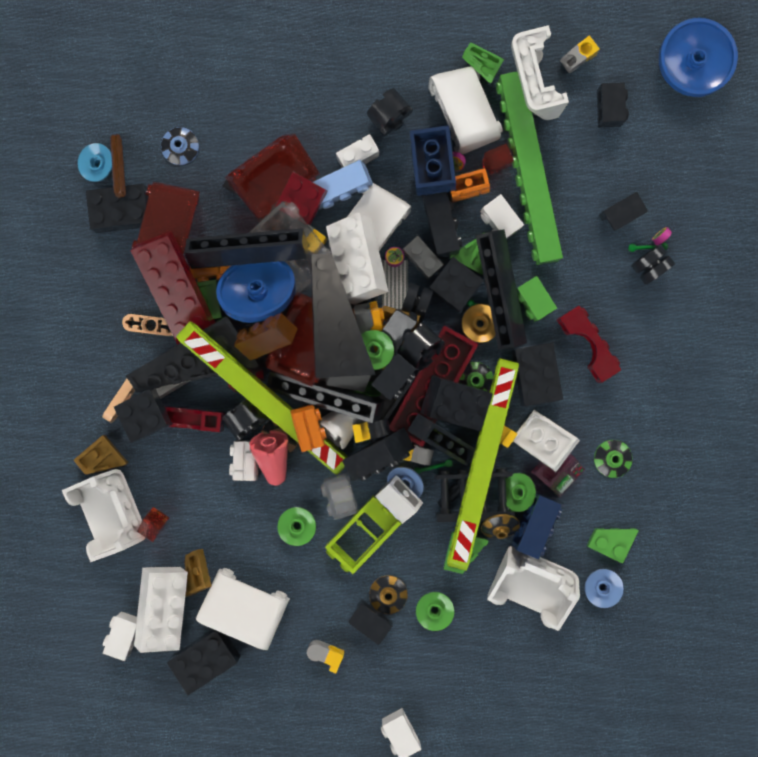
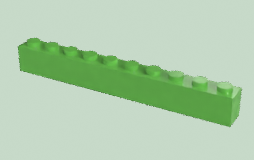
(530, 171)

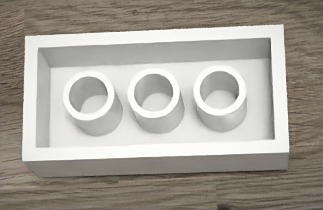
(357, 257)
(160, 609)

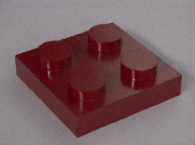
(304, 195)

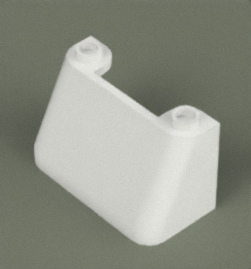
(528, 53)
(465, 108)
(385, 211)
(108, 511)
(536, 585)
(242, 610)

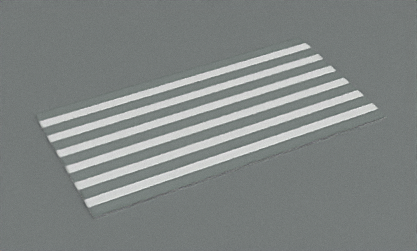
(396, 283)

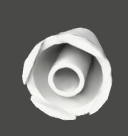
(338, 427)

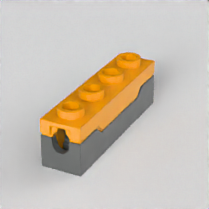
(369, 318)

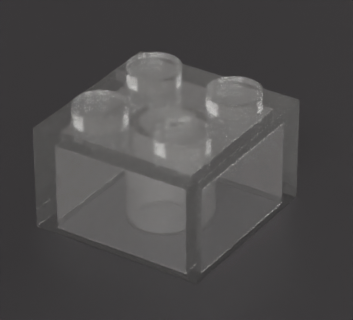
(340, 496)

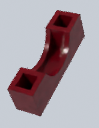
(602, 364)
(196, 419)

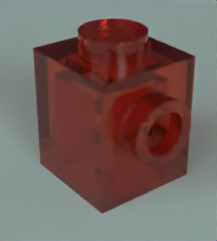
(497, 159)
(153, 524)

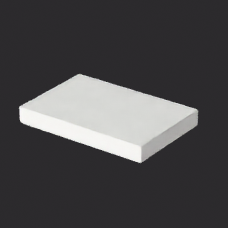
(545, 440)

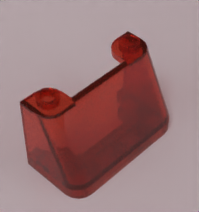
(266, 173)
(168, 210)
(298, 357)

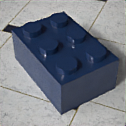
(433, 160)
(536, 526)

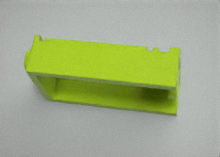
(381, 516)

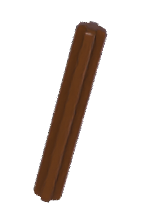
(117, 166)

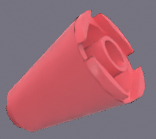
(271, 455)

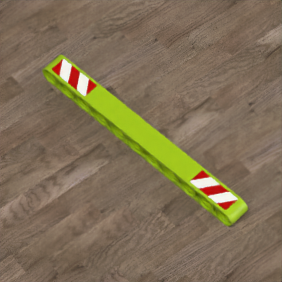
(253, 390)
(482, 465)

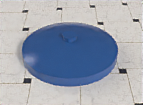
(698, 57)
(256, 290)

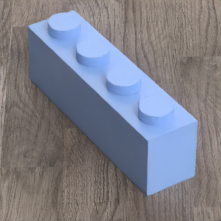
(344, 183)

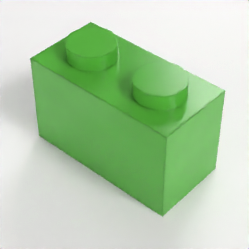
(535, 299)

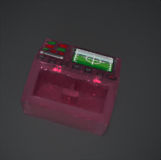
(561, 479)

